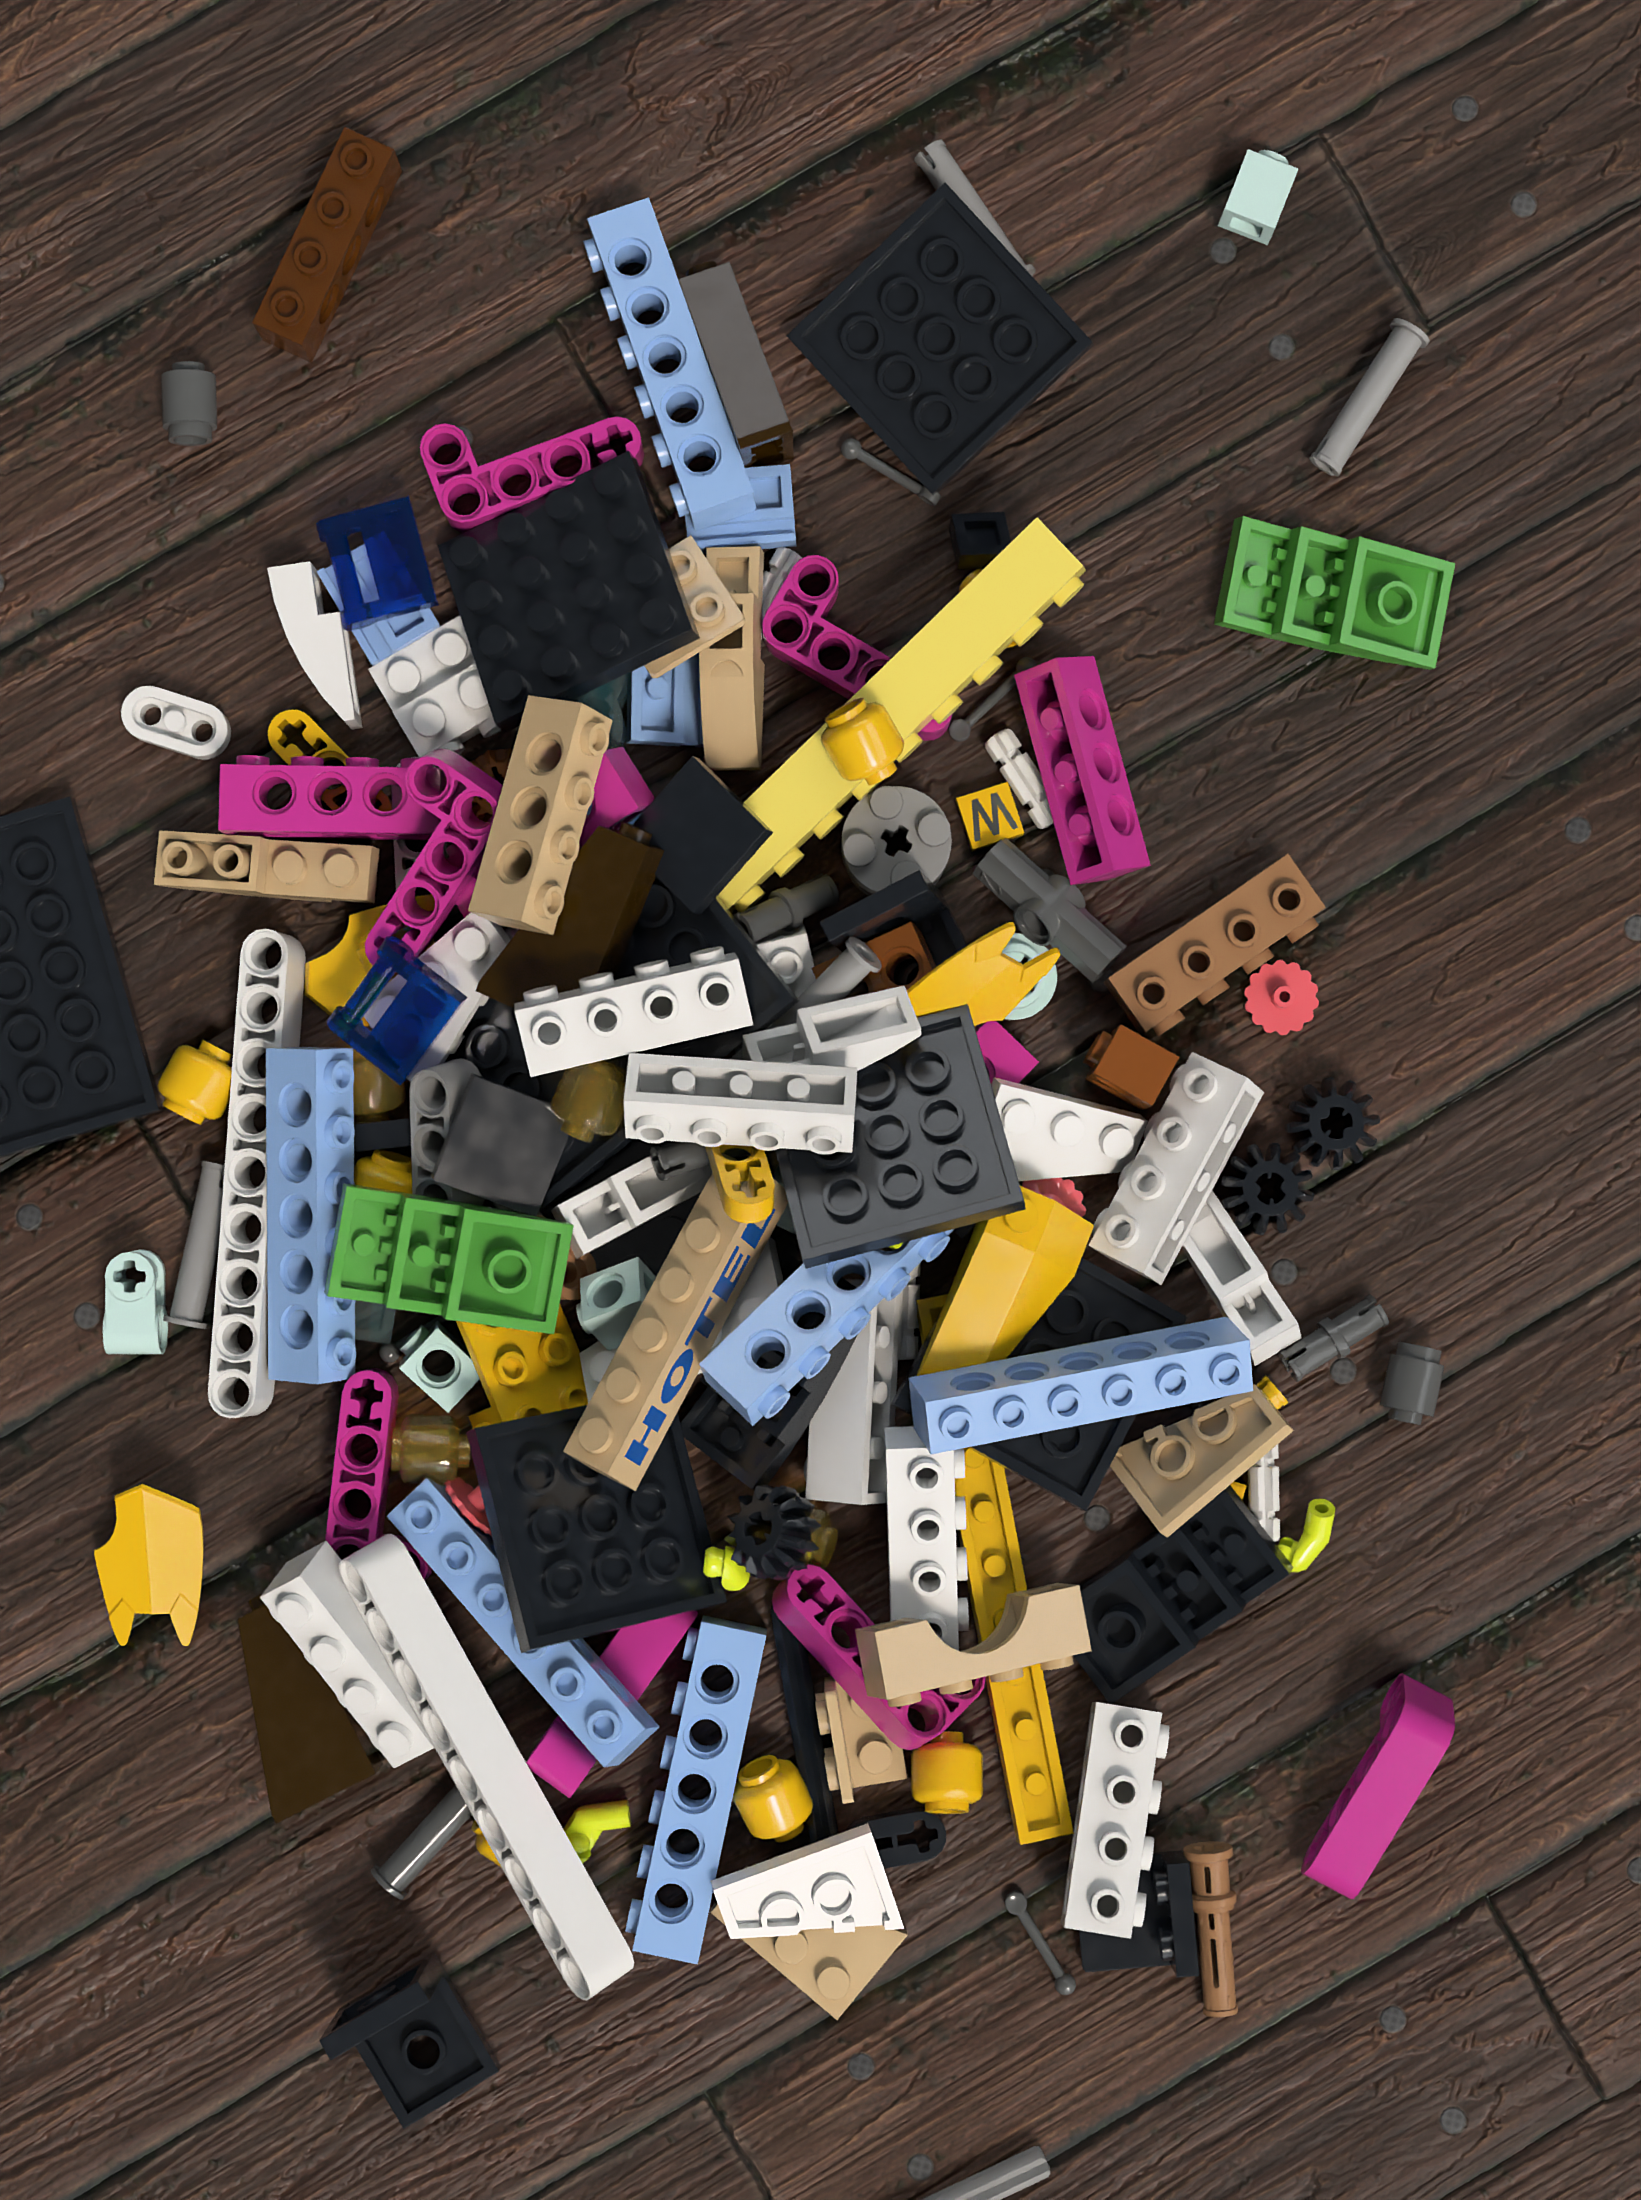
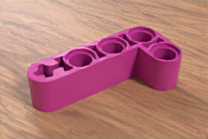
(535, 462)
(820, 634)
(431, 868)
(369, 1477)
(635, 1659)
(845, 1663)
(1383, 1788)

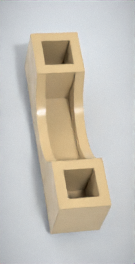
(1036, 1628)

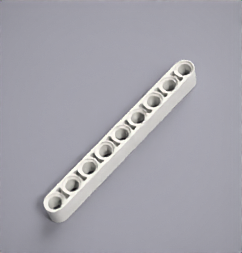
(239, 1195)
(486, 1766)

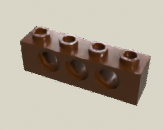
(327, 245)

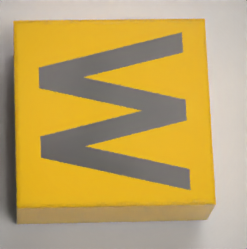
(989, 816)

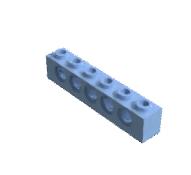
(635, 236)
(307, 1164)
(773, 1326)
(1080, 1384)
(564, 1674)
(680, 1930)

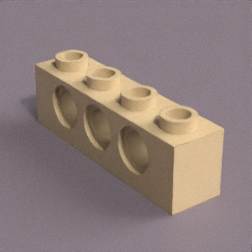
(540, 814)

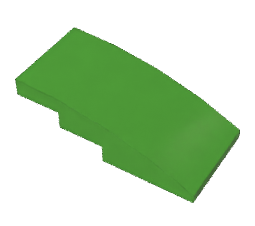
(1334, 593)
(448, 1259)

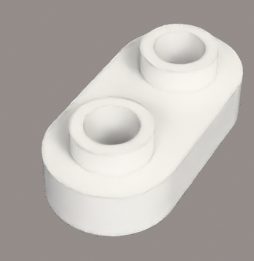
(178, 722)

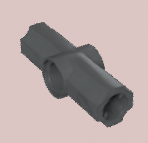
(1049, 910)

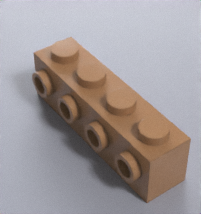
(1214, 945)

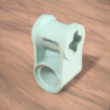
(133, 1310)

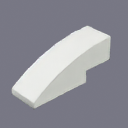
(317, 637)
(840, 1032)
(625, 1203)
(1239, 1282)

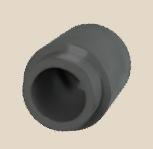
(189, 404)
(1412, 1383)

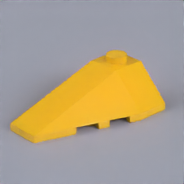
(1006, 1282)

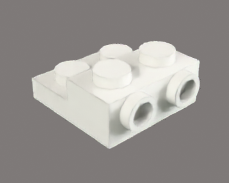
(436, 690)

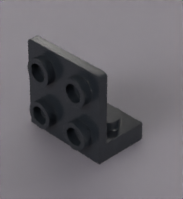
(1167, 1925)

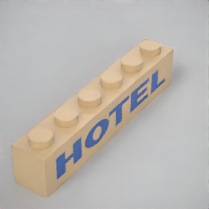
(670, 1337)

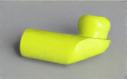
(1314, 1536)
(719, 1564)
(589, 1822)

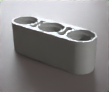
(433, 1104)

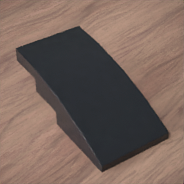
(759, 1450)
(1174, 1592)

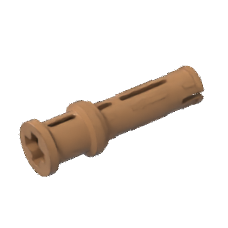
(1215, 1899)

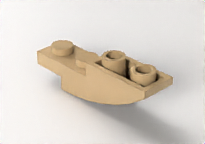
(733, 668)
(266, 867)

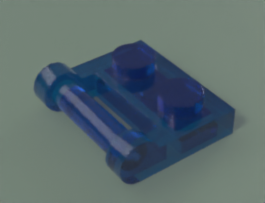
(394, 558)
(411, 1020)

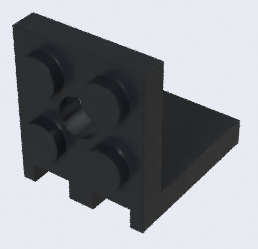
(905, 901)
(394, 2014)

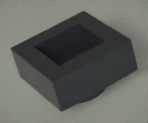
(978, 538)

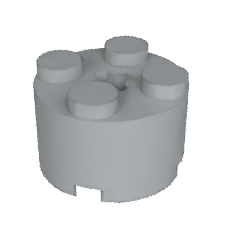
(884, 814)

